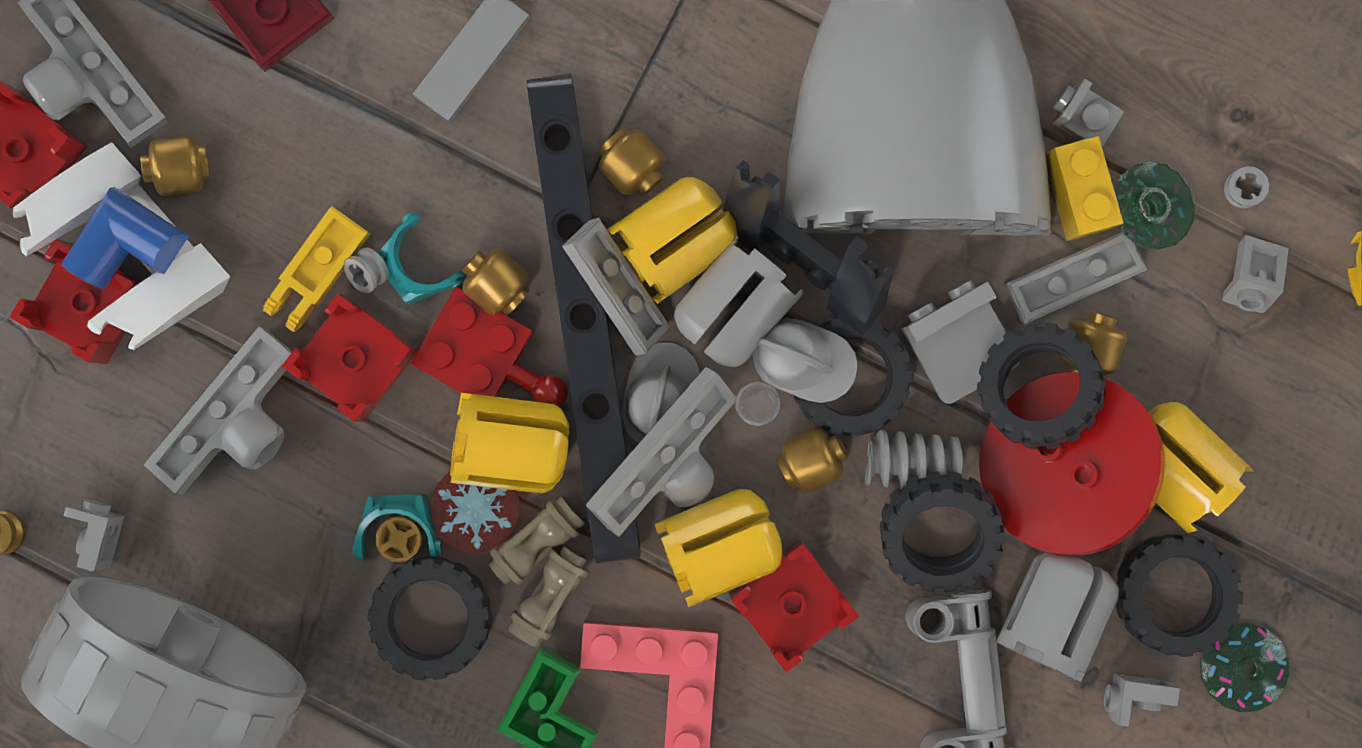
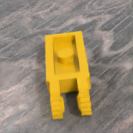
(317, 266)

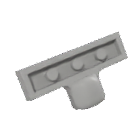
(86, 72)
(227, 417)
(667, 457)

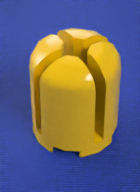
(675, 235)
(509, 444)
(1199, 466)
(721, 544)

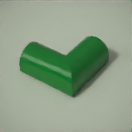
(535, 713)

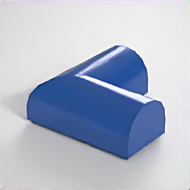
(121, 228)

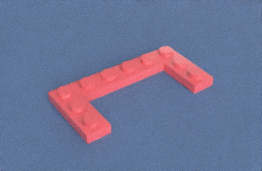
(676, 652)

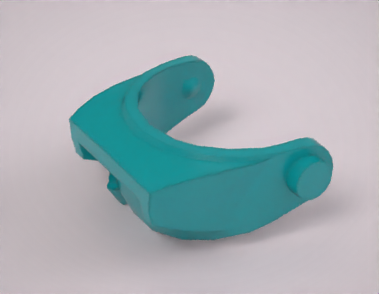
(409, 290)
(410, 505)

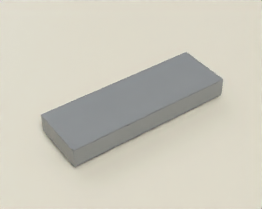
(471, 57)
(1074, 277)
(616, 286)

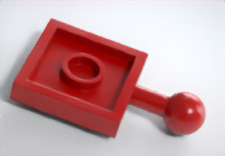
(481, 352)

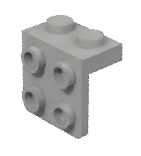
(955, 339)

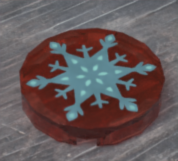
(473, 516)

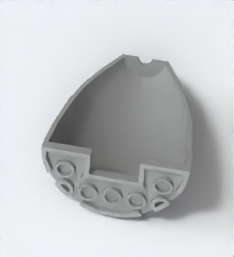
(918, 123)

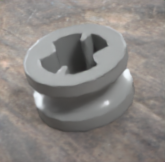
(1258, 181)
(366, 270)

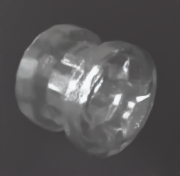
(763, 405)

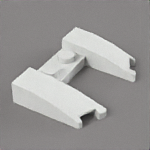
(159, 299)

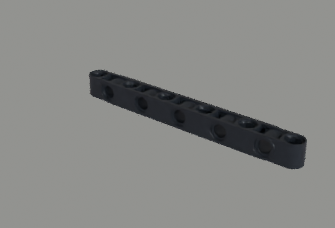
(589, 350)

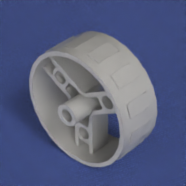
(156, 673)

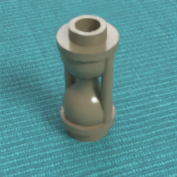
(534, 542)
(539, 612)

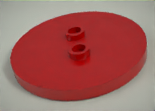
(1085, 490)

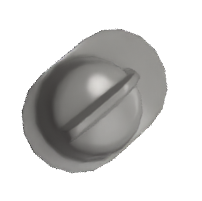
(806, 361)
(655, 385)

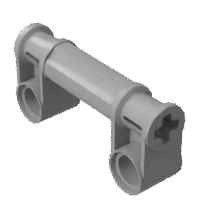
(966, 618)

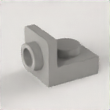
(1085, 113)
(1257, 275)
(99, 540)
(1144, 691)

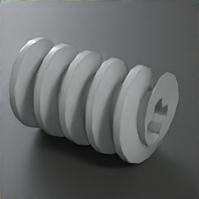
(910, 459)

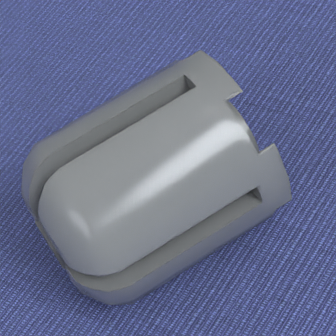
(715, 292)
(1060, 613)

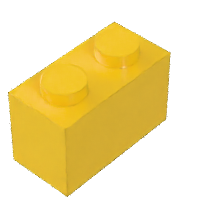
(1083, 188)

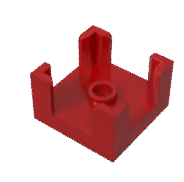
(30, 146)
(69, 303)
(352, 358)
(793, 605)

